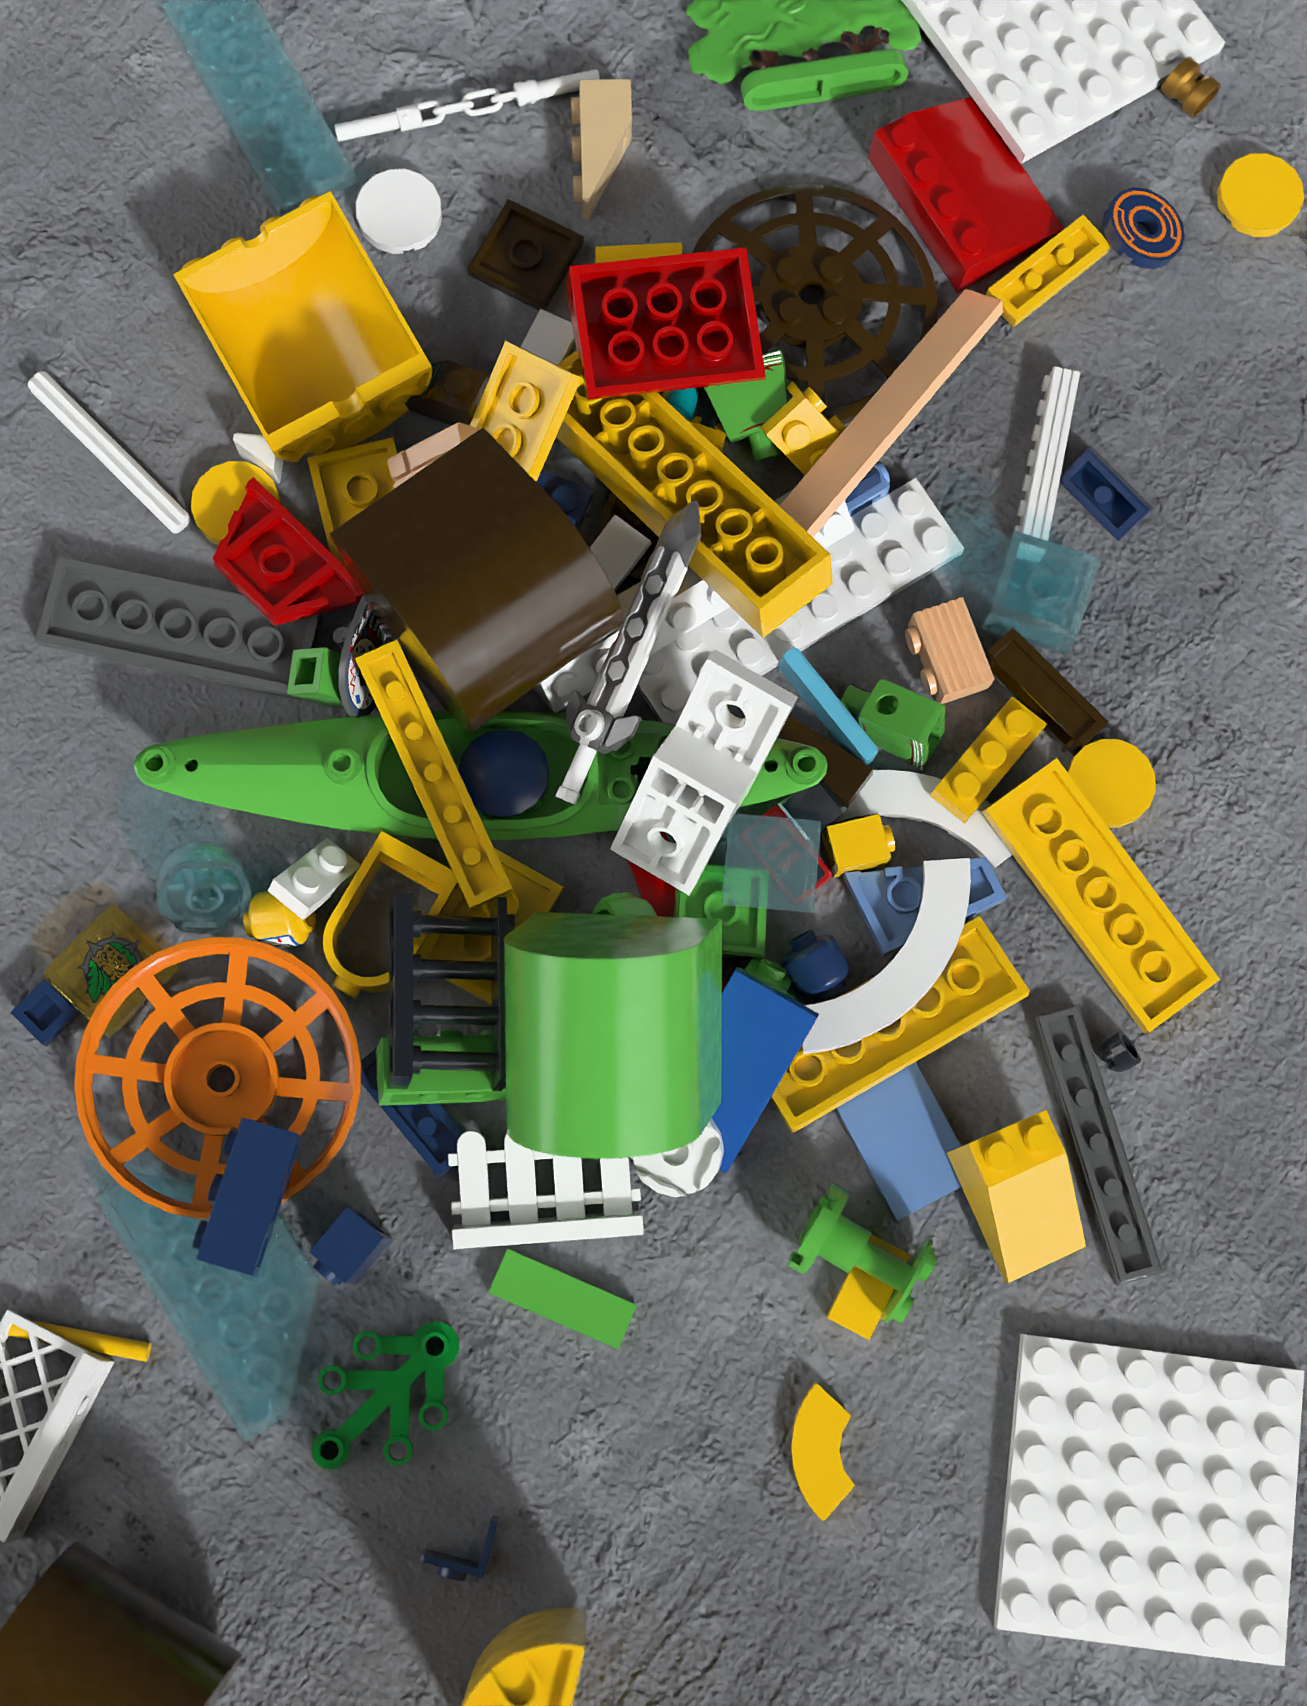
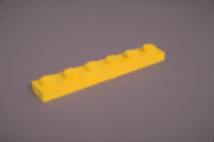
(434, 775)

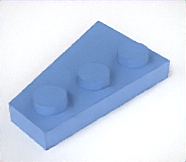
(893, 896)

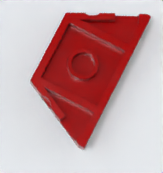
(281, 562)

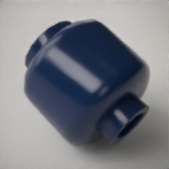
(816, 965)

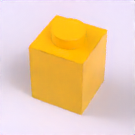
(858, 845)

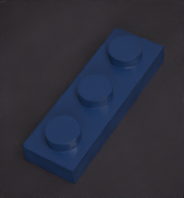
(424, 1125)

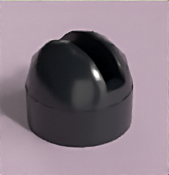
(1121, 1051)

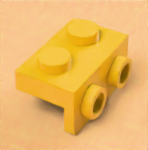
(802, 428)

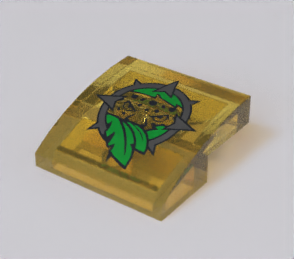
(99, 960)

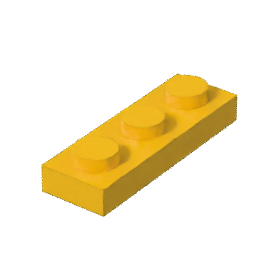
(1049, 270)
(988, 759)

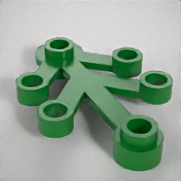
(392, 1390)

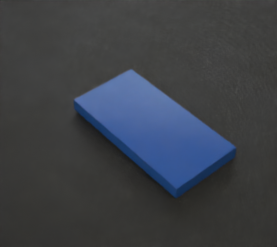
(758, 1043)

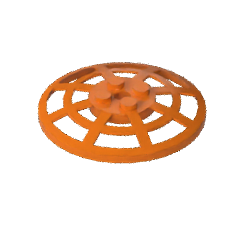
(201, 1053)

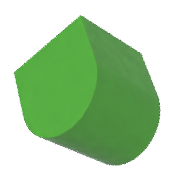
(612, 1033)

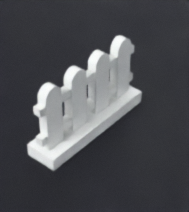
(524, 1202)

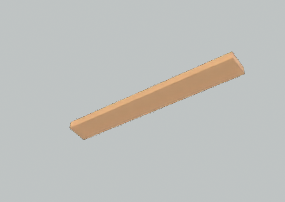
(891, 410)

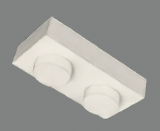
(314, 878)

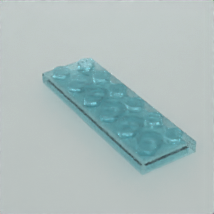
(261, 99)

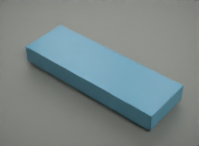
(826, 706)

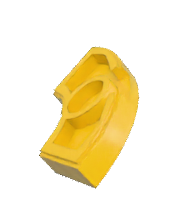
(817, 1451)

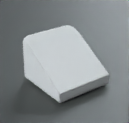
(257, 452)

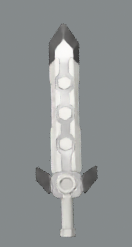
(600, 721)

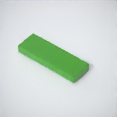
(562, 1298)

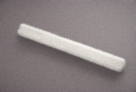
(109, 452)

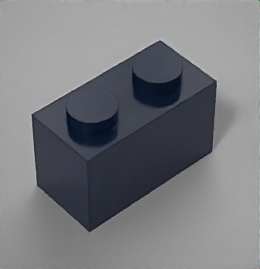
(348, 1247)

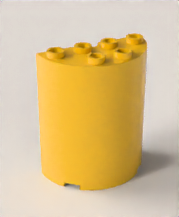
(307, 331)
(531, 1662)

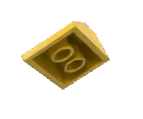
(1021, 1195)

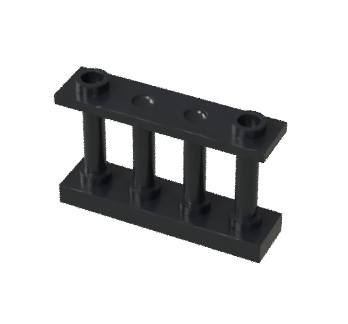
(409, 1013)

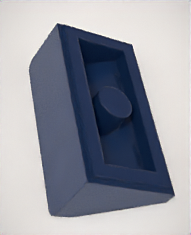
(1105, 494)

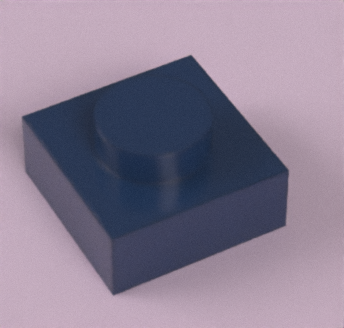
(45, 1012)

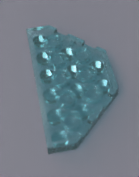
(235, 1325)

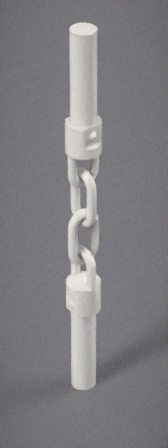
(410, 117)

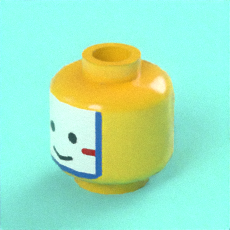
(275, 923)

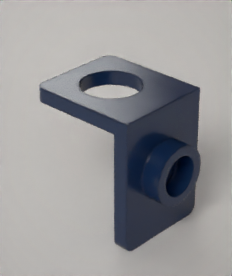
(457, 1568)

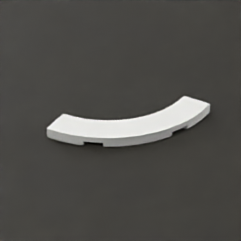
(908, 797)
(909, 973)

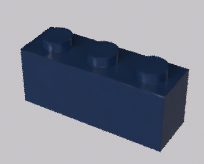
(247, 1197)

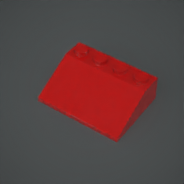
(962, 190)
(665, 323)

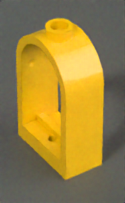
(408, 863)

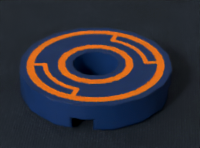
(1153, 212)

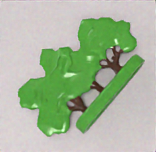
(799, 31)

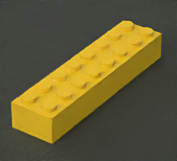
(660, 464)

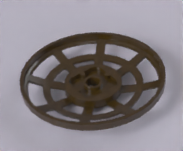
(836, 280)

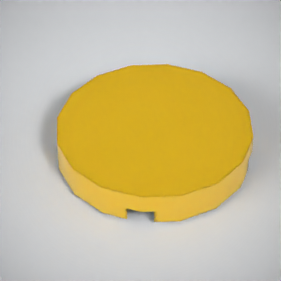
(1260, 194)
(221, 493)
(1114, 780)

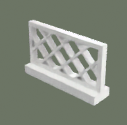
(55, 1431)

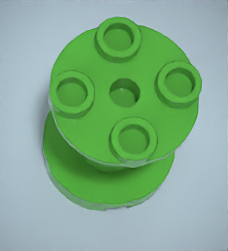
(847, 1245)

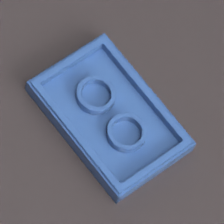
(903, 1141)

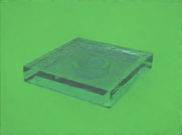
(771, 863)

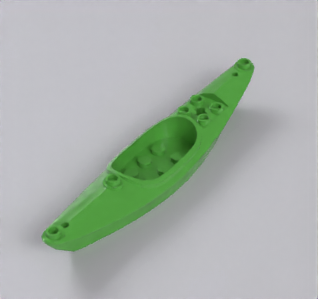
(353, 778)

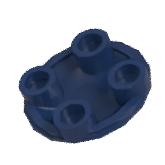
(504, 772)

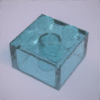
(1040, 592)

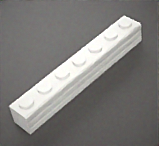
(1049, 452)

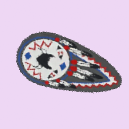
(360, 638)

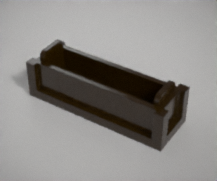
(1044, 691)

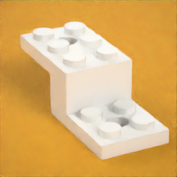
(702, 771)

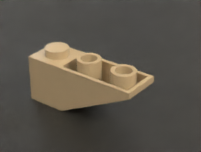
(605, 133)

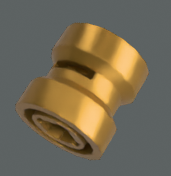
(1190, 87)

